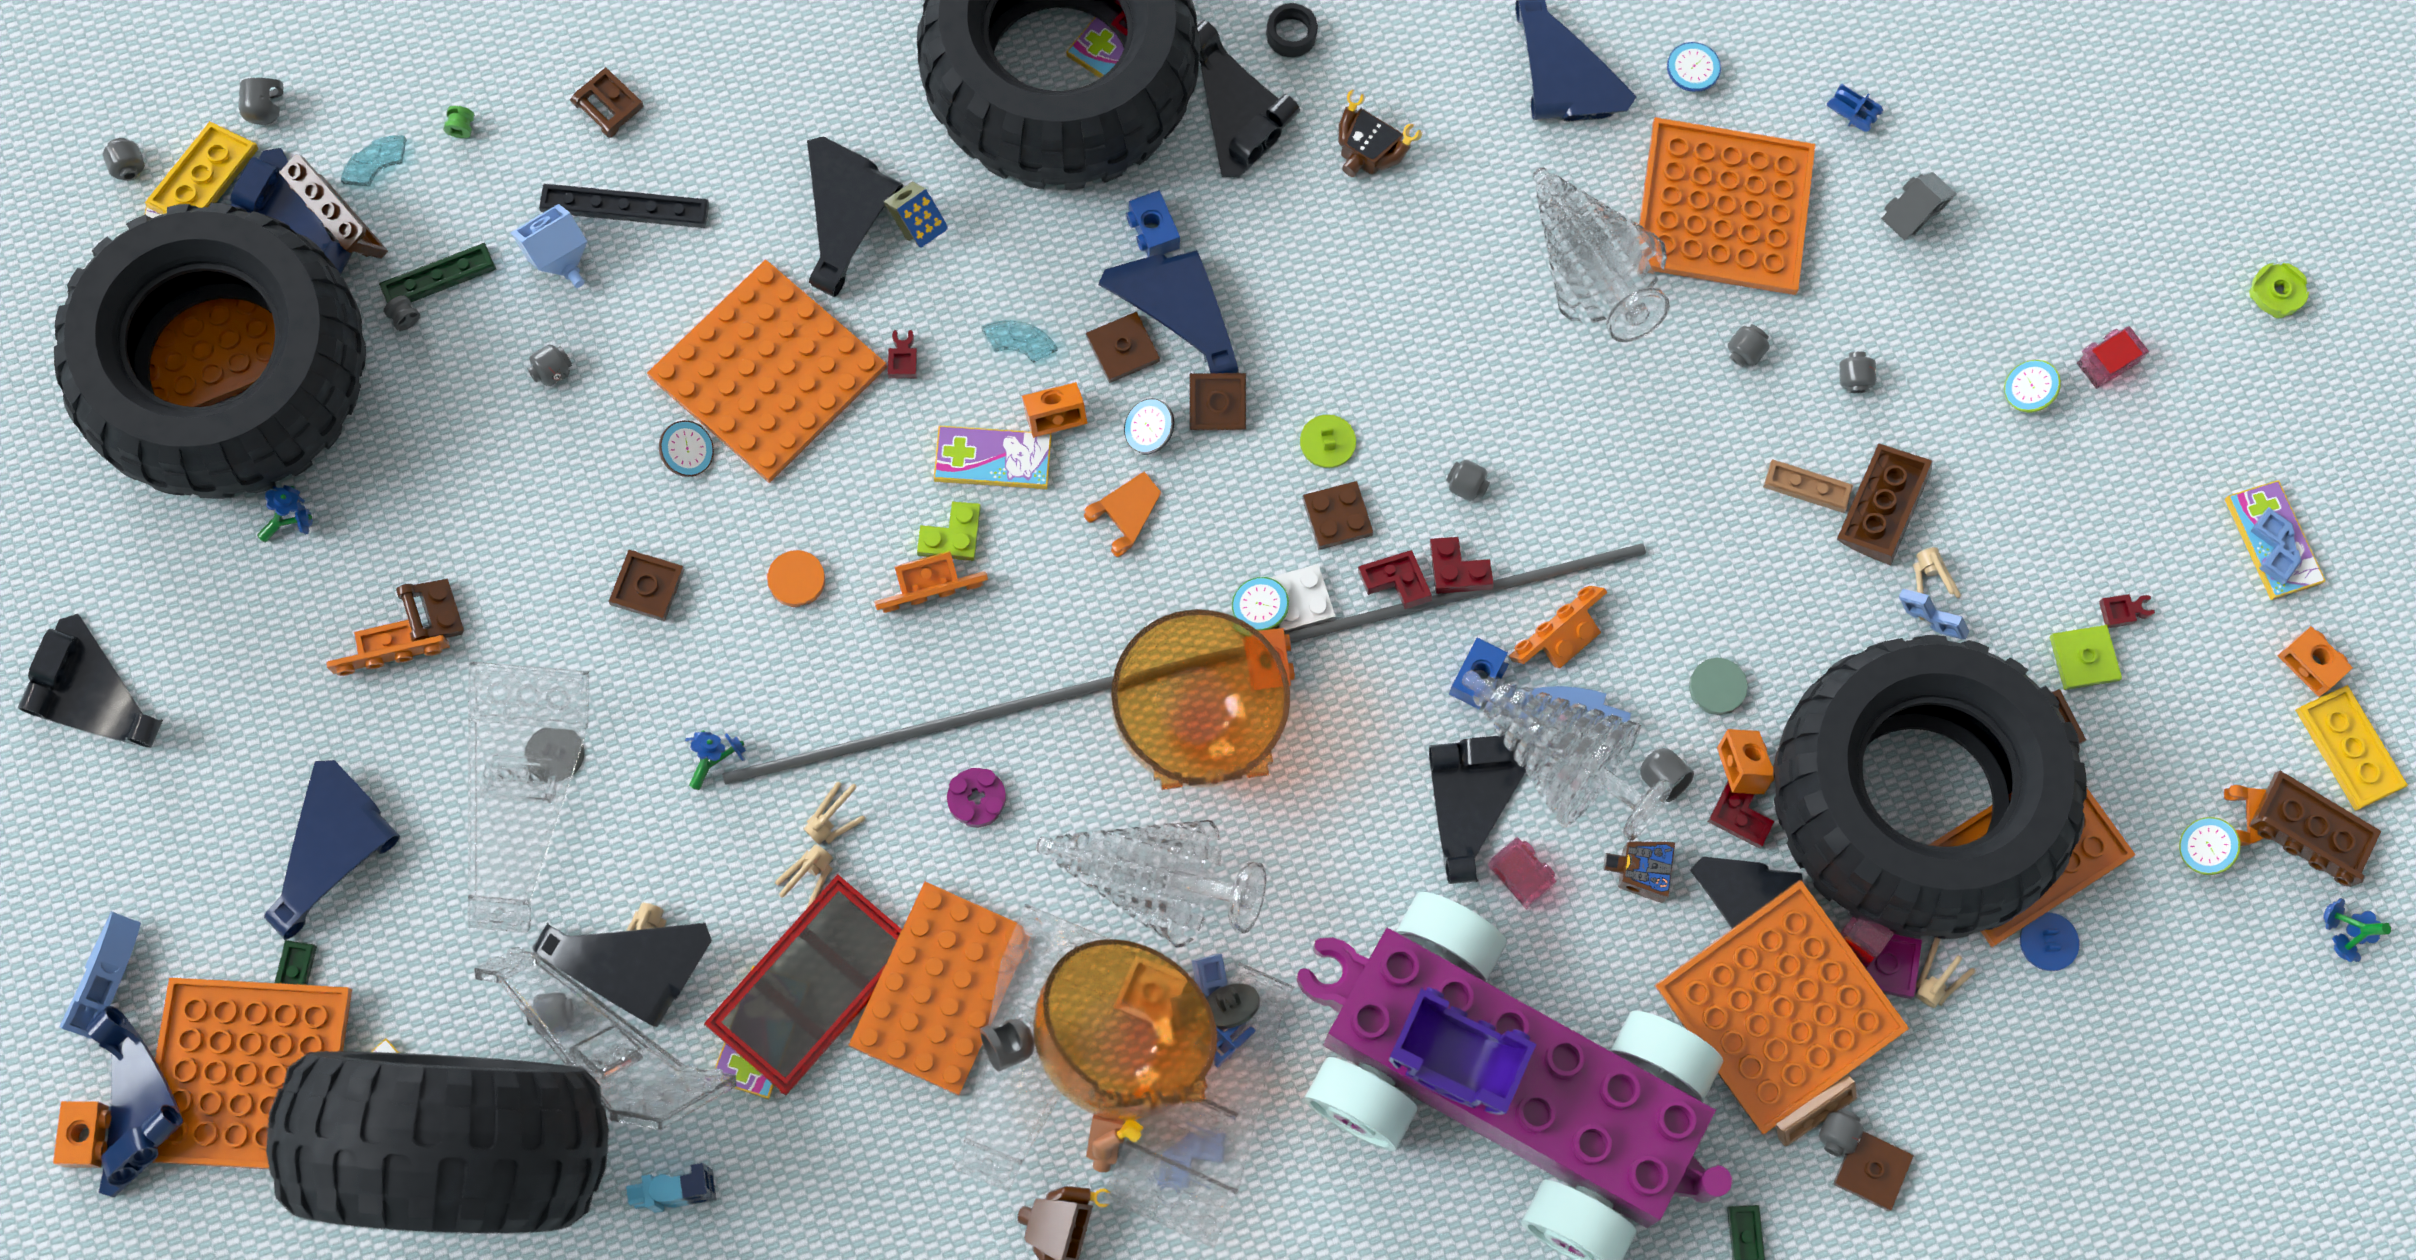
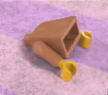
(1107, 1140)

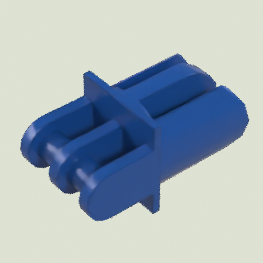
(1850, 104)
(1225, 1042)

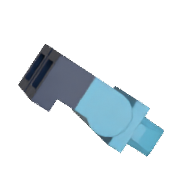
(673, 1191)

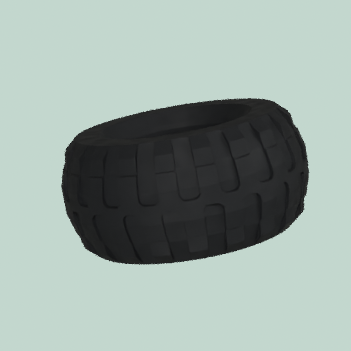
(1065, 133)
(154, 275)
(1987, 710)
(436, 1142)

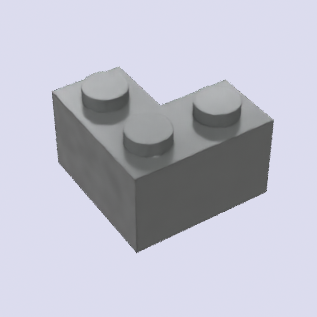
(1921, 200)

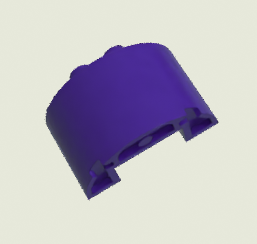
(1461, 1056)

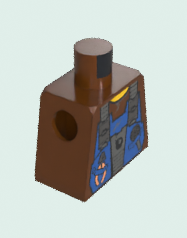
(1644, 868)

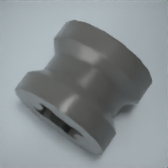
(402, 313)

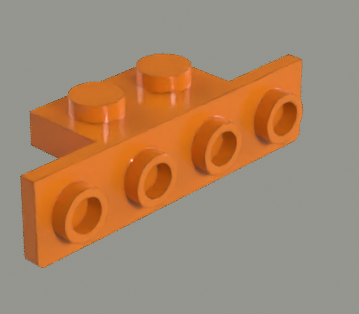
(926, 578)
(1564, 633)
(384, 645)

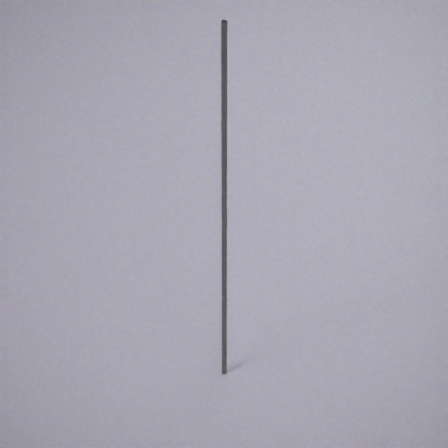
(1105, 683)

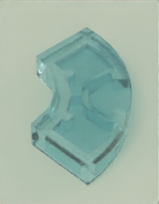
(372, 159)
(1019, 337)

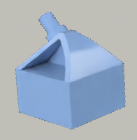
(553, 243)

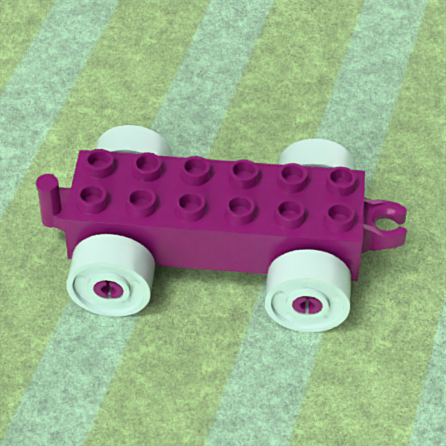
(1594, 1117)

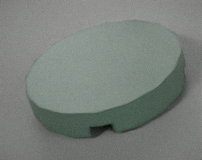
(1718, 686)

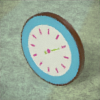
(686, 448)

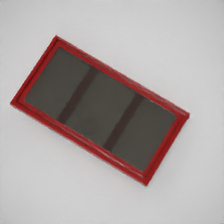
(807, 985)

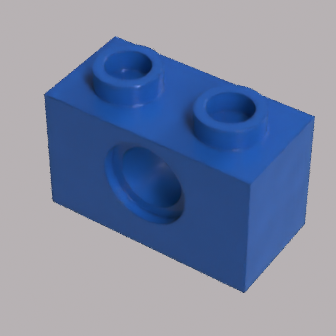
(1153, 209)
(1480, 657)

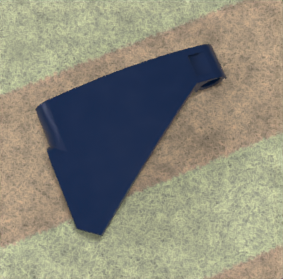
(1565, 73)
(268, 193)
(1178, 297)
(332, 837)
(141, 1102)

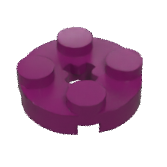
(976, 780)

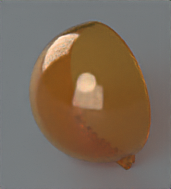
(1200, 699)
(1124, 1031)

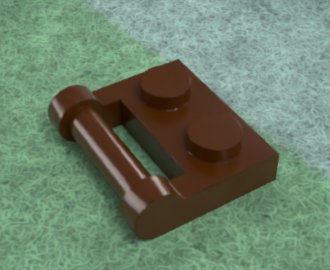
(613, 96)
(438, 607)

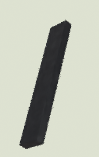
(626, 205)

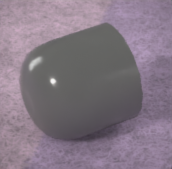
(255, 100)
(1669, 766)
(1007, 1043)

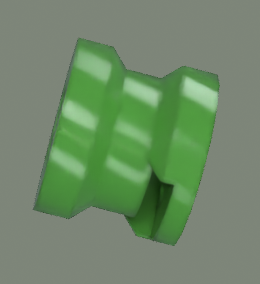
(458, 122)

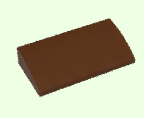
(1885, 503)

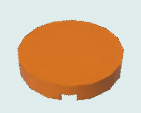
(796, 578)

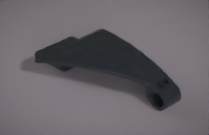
(1241, 110)
(846, 203)
(81, 689)
(1470, 791)
(1741, 886)
(632, 967)

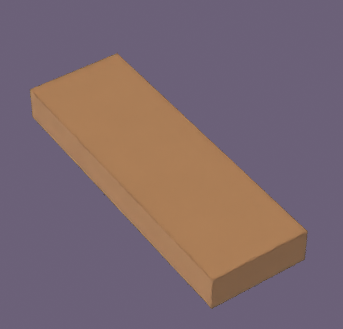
(1808, 486)
(1816, 1110)

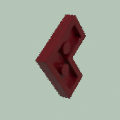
(1398, 572)
(1456, 575)
(1735, 817)

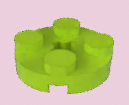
(2270, 301)

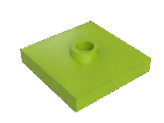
(2085, 657)

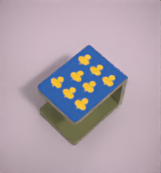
(916, 214)

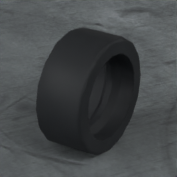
(1296, 12)

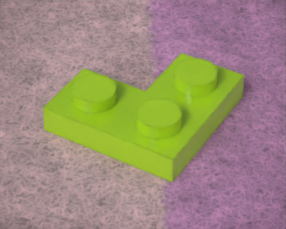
(958, 538)

